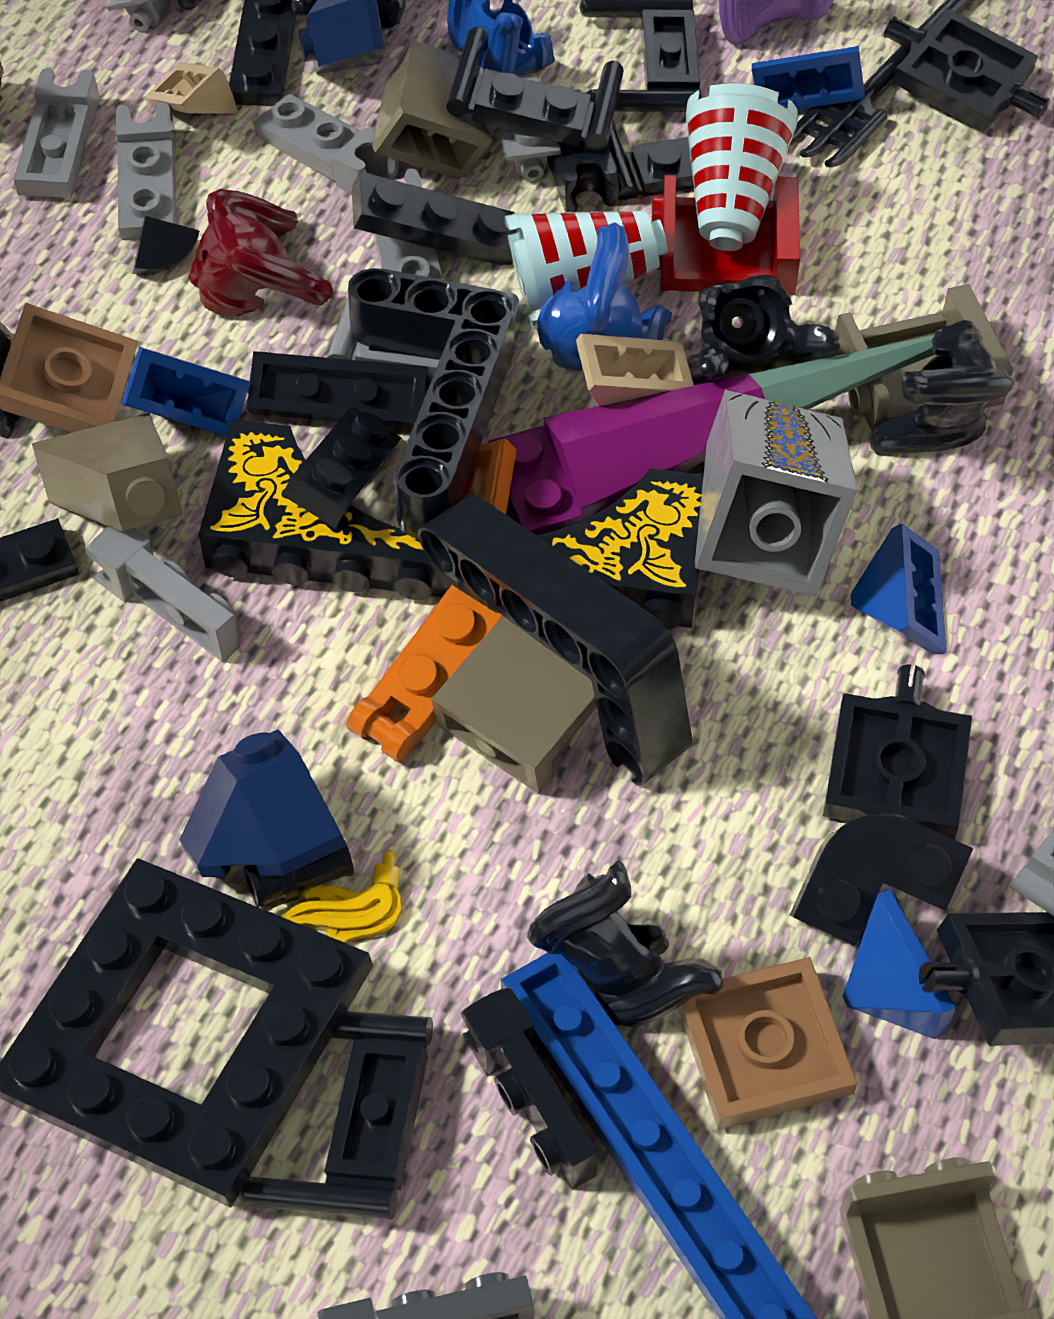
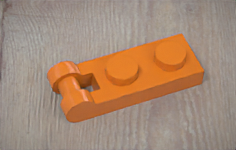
(419, 672)

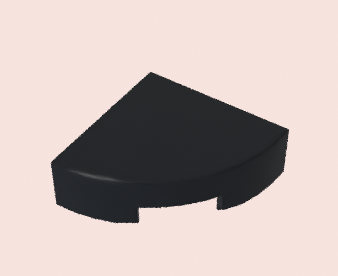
(162, 246)

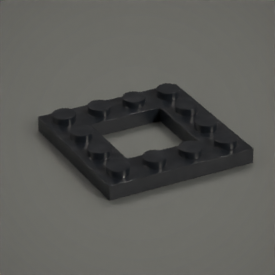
(205, 1145)

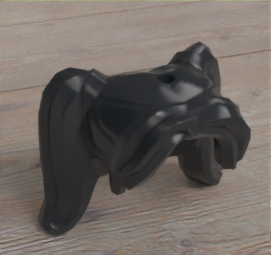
(764, 330)
(953, 392)
(619, 956)

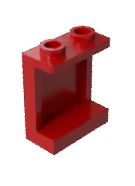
(696, 265)

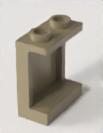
(884, 397)
(515, 704)
(931, 1245)

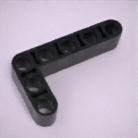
(473, 339)
(578, 619)

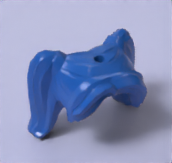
(511, 38)
(600, 307)

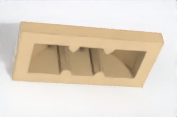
(194, 90)
(631, 367)

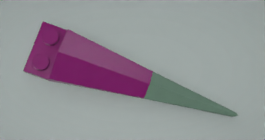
(601, 452)

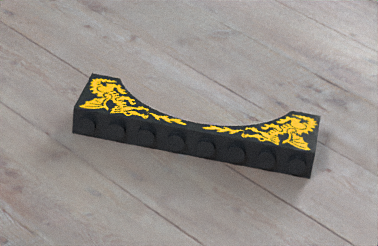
(635, 545)

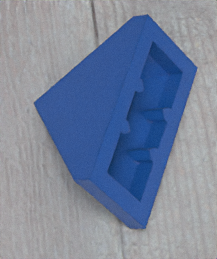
(813, 78)
(185, 391)
(905, 589)
(887, 975)

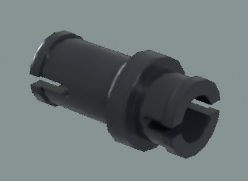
(326, 869)

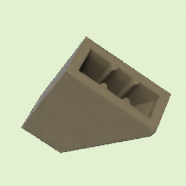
(415, 120)
(111, 473)

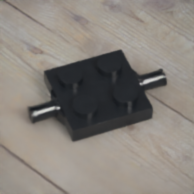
(965, 69)
(899, 758)
(1002, 970)

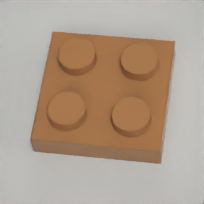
(65, 371)
(767, 1044)

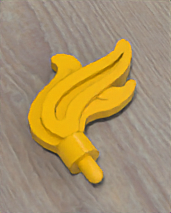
(350, 914)

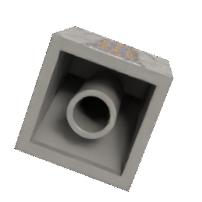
(773, 493)

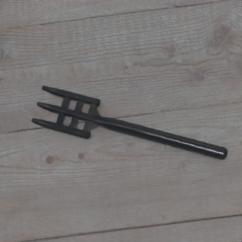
(862, 109)

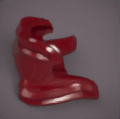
(245, 254)

